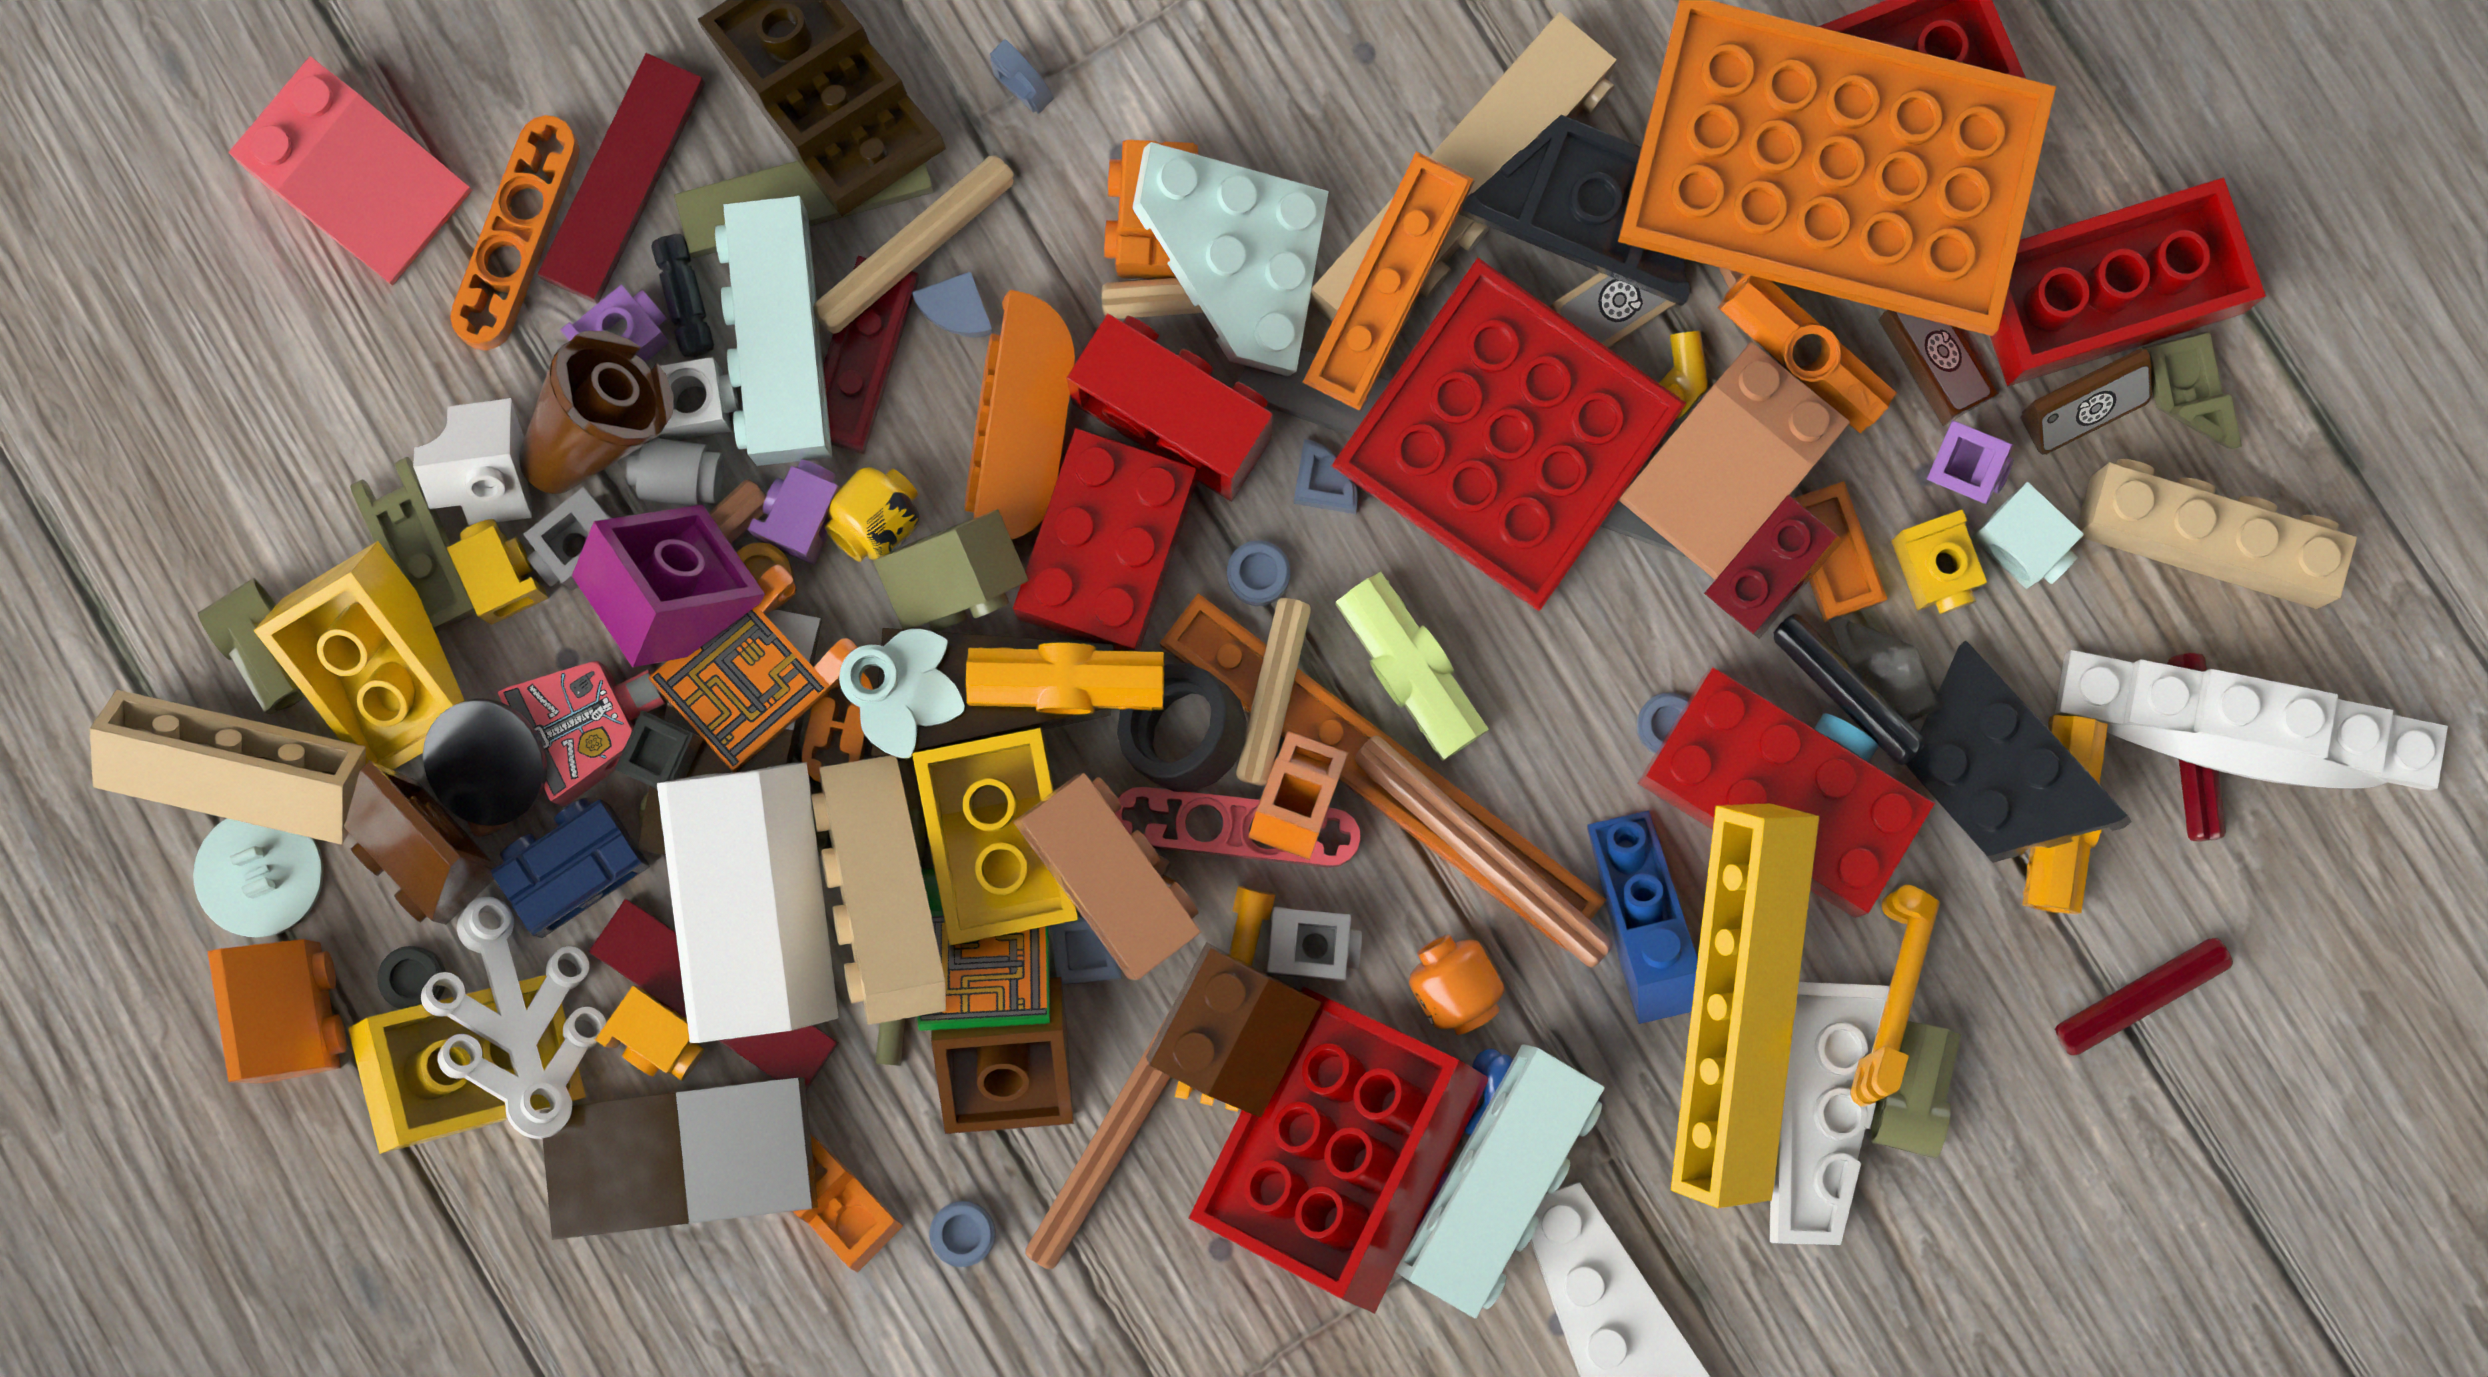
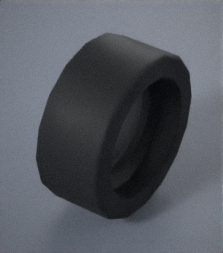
(1215, 753)

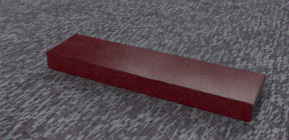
(621, 178)
(649, 957)

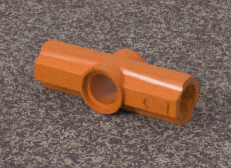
(1835, 376)

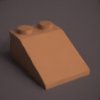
(1734, 460)

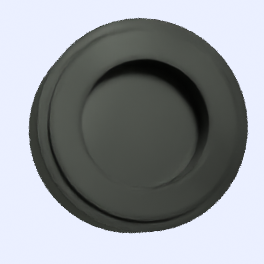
(406, 973)

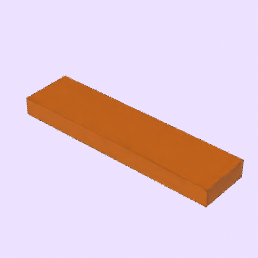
(1388, 281)

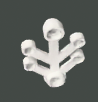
(514, 1026)

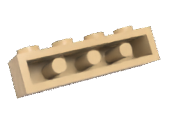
(2216, 535)
(225, 765)
(881, 890)

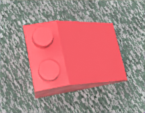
(350, 170)

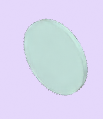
(257, 878)

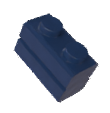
(568, 867)

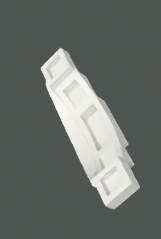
(2252, 724)

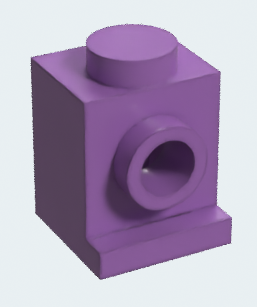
(638, 311)
(1972, 463)
(798, 511)

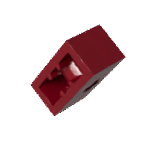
(1773, 566)

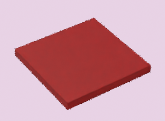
(1508, 434)

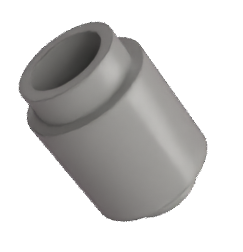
(676, 472)

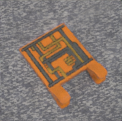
(749, 679)

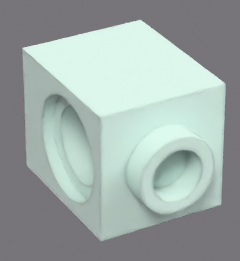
(2029, 537)

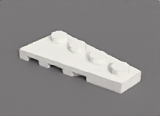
(1819, 1119)
(1601, 1296)

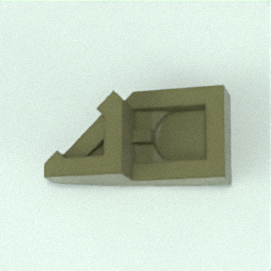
(2190, 388)

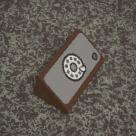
(1939, 364)
(2089, 402)

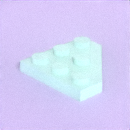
(1237, 248)

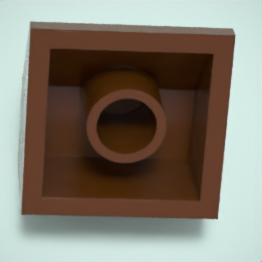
(1232, 1031)
(1005, 1073)

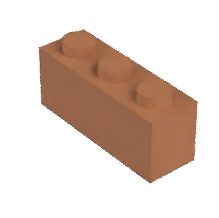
(1109, 874)

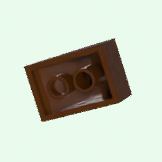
(416, 844)

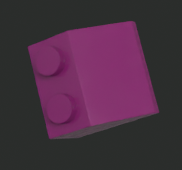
(664, 582)

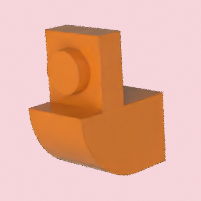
(1297, 795)

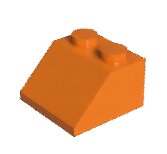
(276, 1010)

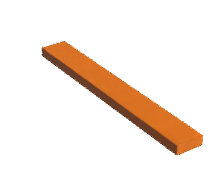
(1235, 656)

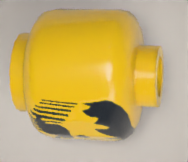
(872, 513)

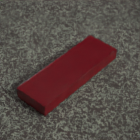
(861, 364)

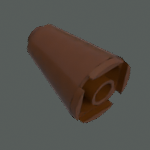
(593, 411)

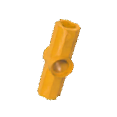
(1065, 678)
(2059, 873)

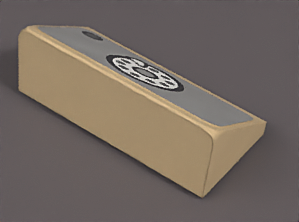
(1609, 308)

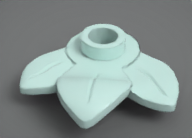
(910, 693)

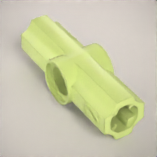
(1411, 666)

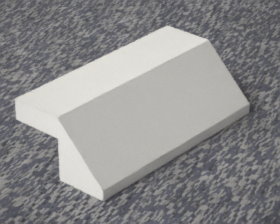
(747, 902)

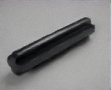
(1848, 689)

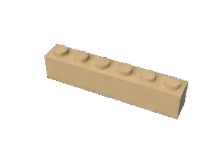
(1552, 77)

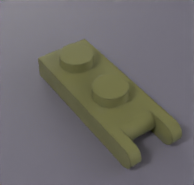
(416, 545)

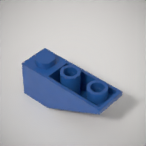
(1645, 916)

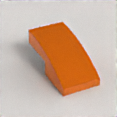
(847, 1212)

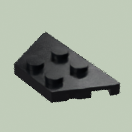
(1571, 200)
(2004, 768)

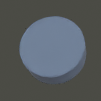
(1258, 573)
(1657, 719)
(962, 1234)

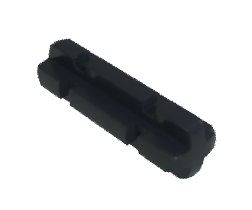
(682, 295)

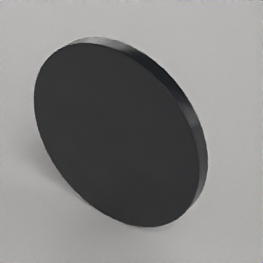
(485, 761)

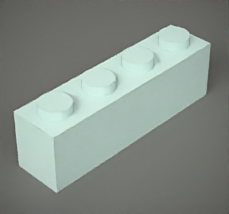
(776, 331)
(1501, 1180)

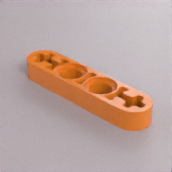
(506, 230)

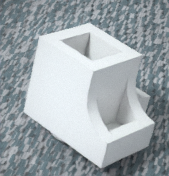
(476, 464)

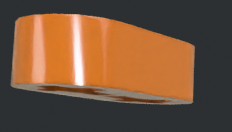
(821, 730)

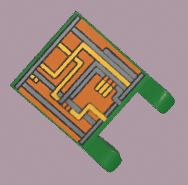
(990, 978)

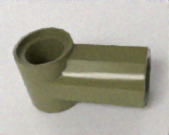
(231, 626)
(1918, 1113)

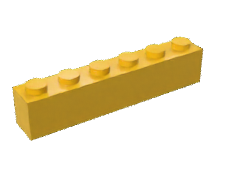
(1744, 1004)

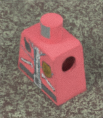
(581, 722)

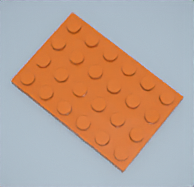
(1837, 164)

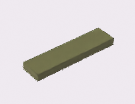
(703, 207)

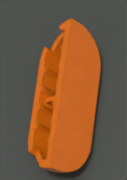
(1021, 415)

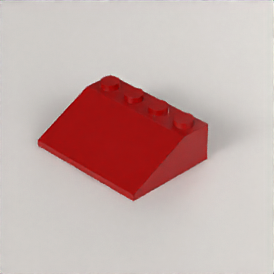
(1342, 1154)

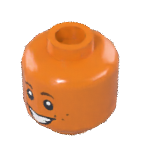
(1456, 984)

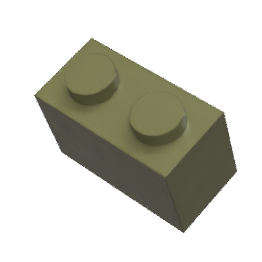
(952, 572)

